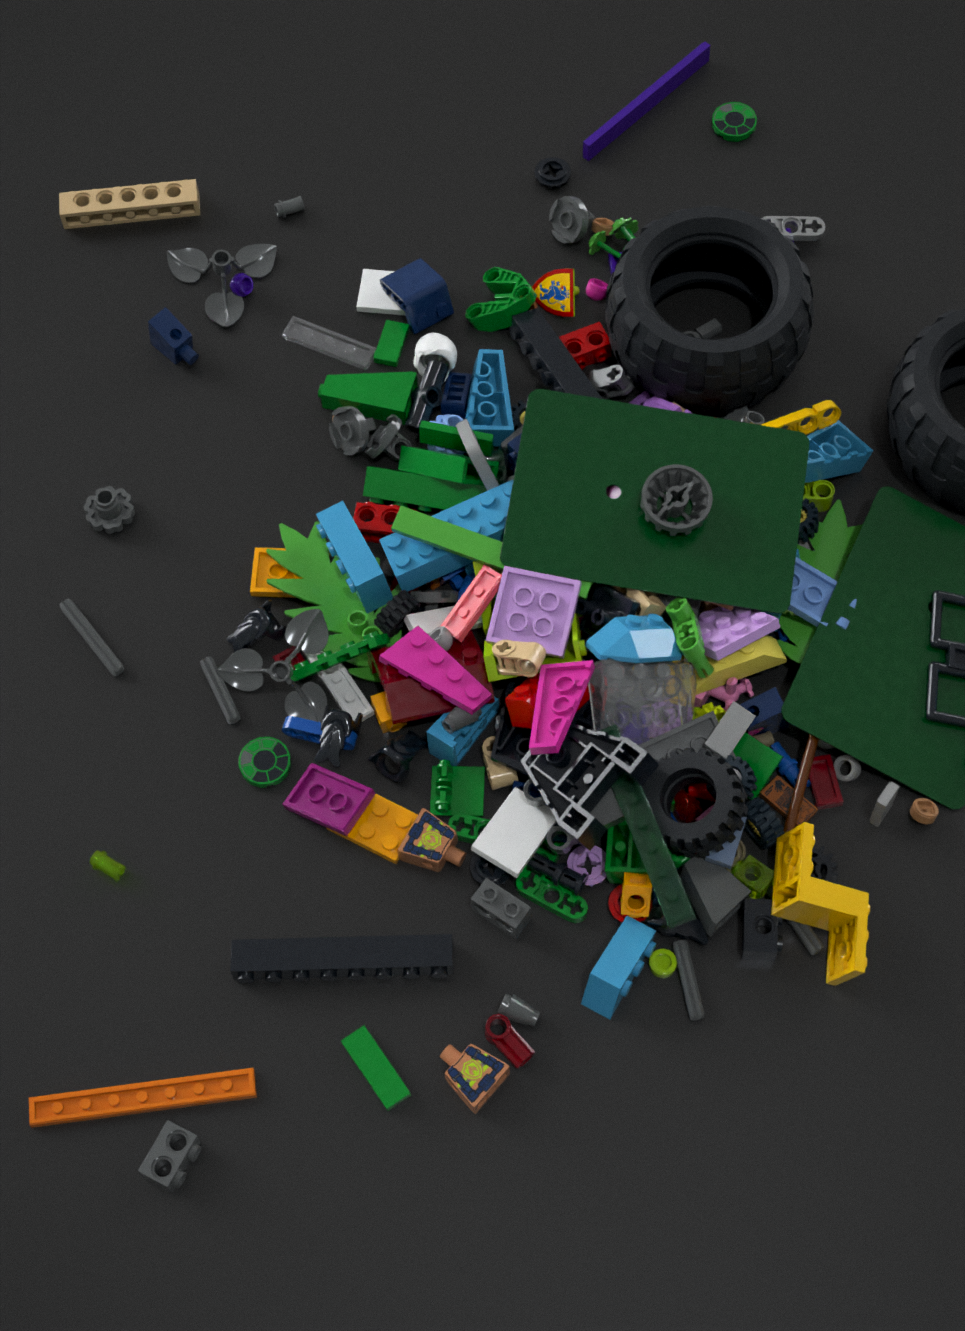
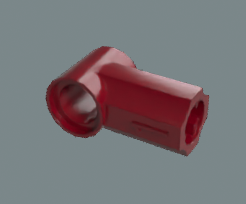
(510, 1042)

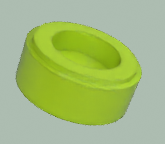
(662, 963)

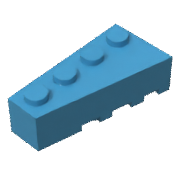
(354, 557)

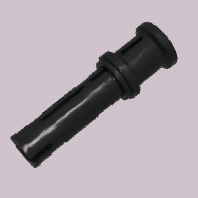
(561, 875)

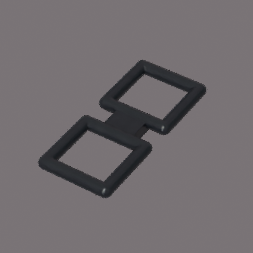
(954, 661)

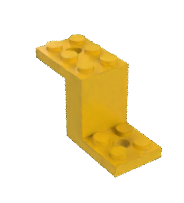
(820, 904)

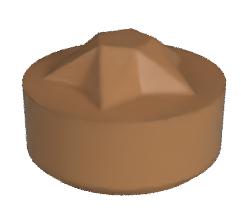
(601, 224)
(924, 811)

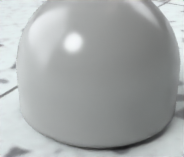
(442, 637)
(855, 771)

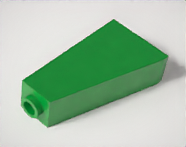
(371, 393)
(441, 465)

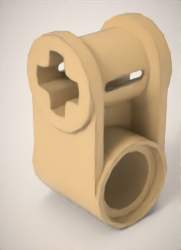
(520, 658)
(498, 774)

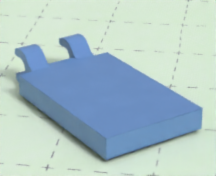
(812, 593)

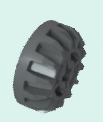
(679, 484)

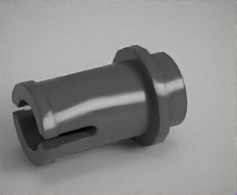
(289, 206)

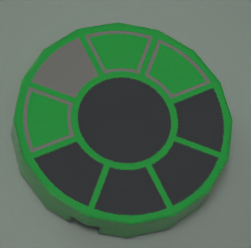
(734, 121)
(264, 762)

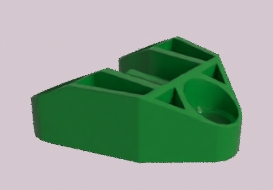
(512, 297)

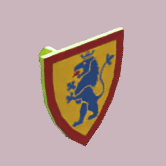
(557, 292)

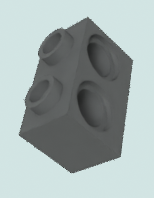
(501, 908)
(163, 1154)

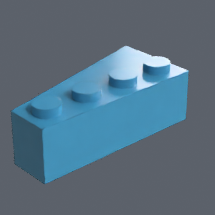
(489, 397)
(835, 453)

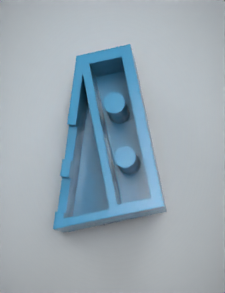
(456, 745)
(617, 967)

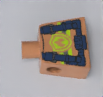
(430, 844)
(474, 1074)

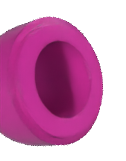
(596, 289)

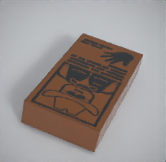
(779, 795)

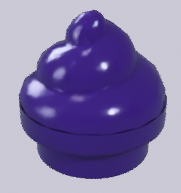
(241, 284)

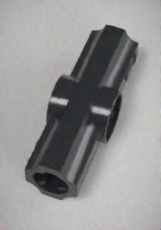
(427, 395)

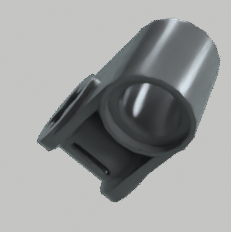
(611, 381)

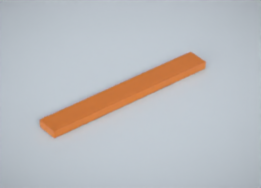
(142, 1097)

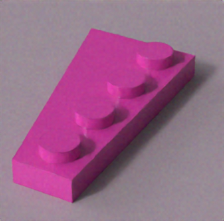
(431, 665)
(556, 703)

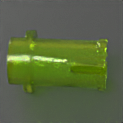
(107, 865)

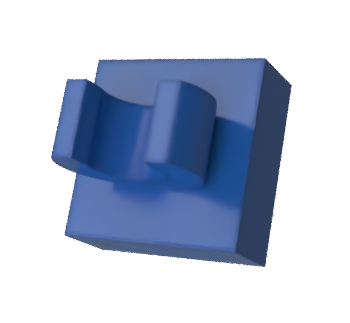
(453, 578)

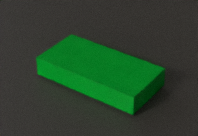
(391, 343)

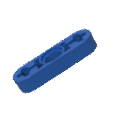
(311, 731)

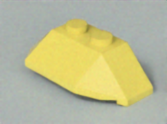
(742, 663)

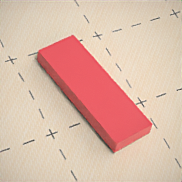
(472, 603)

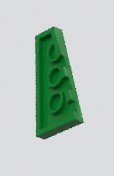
(347, 652)

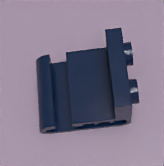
(419, 294)

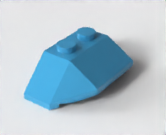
(635, 640)

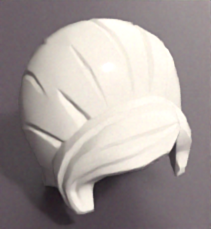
(434, 347)

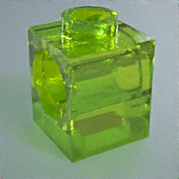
(764, 874)

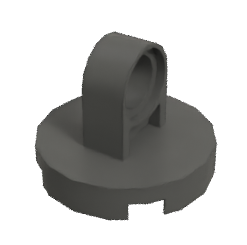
(570, 219)
(350, 430)
(386, 438)
(435, 598)

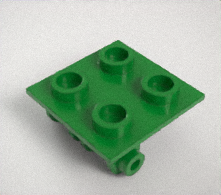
(457, 790)

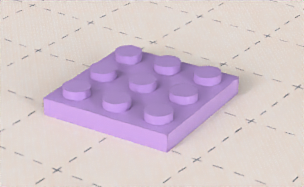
(534, 609)
(731, 630)

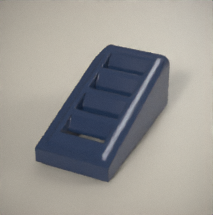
(456, 396)

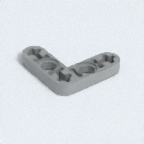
(798, 221)
(476, 454)

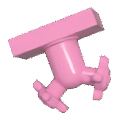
(726, 693)

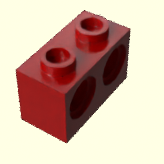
(589, 344)
(380, 517)

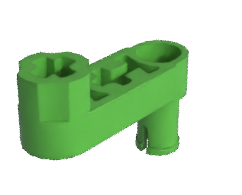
(692, 646)

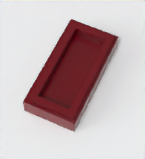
(824, 783)

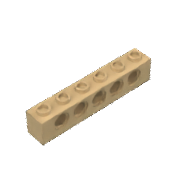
(129, 204)

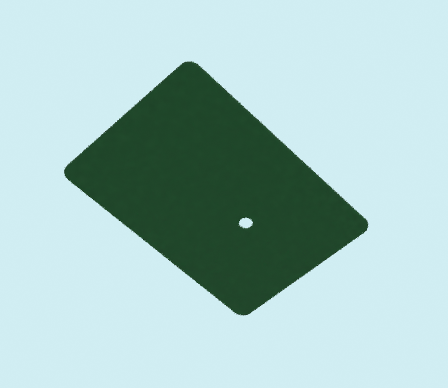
(572, 530)
(870, 682)

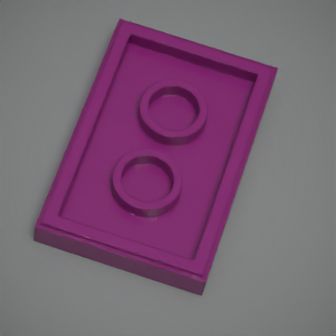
(329, 799)

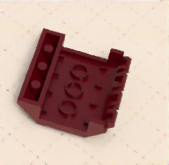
(409, 700)

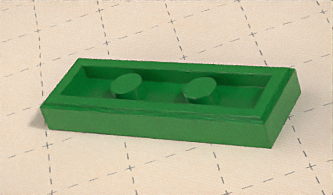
(449, 437)
(376, 1068)

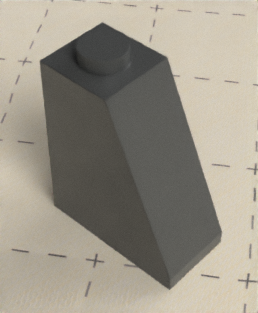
(712, 892)

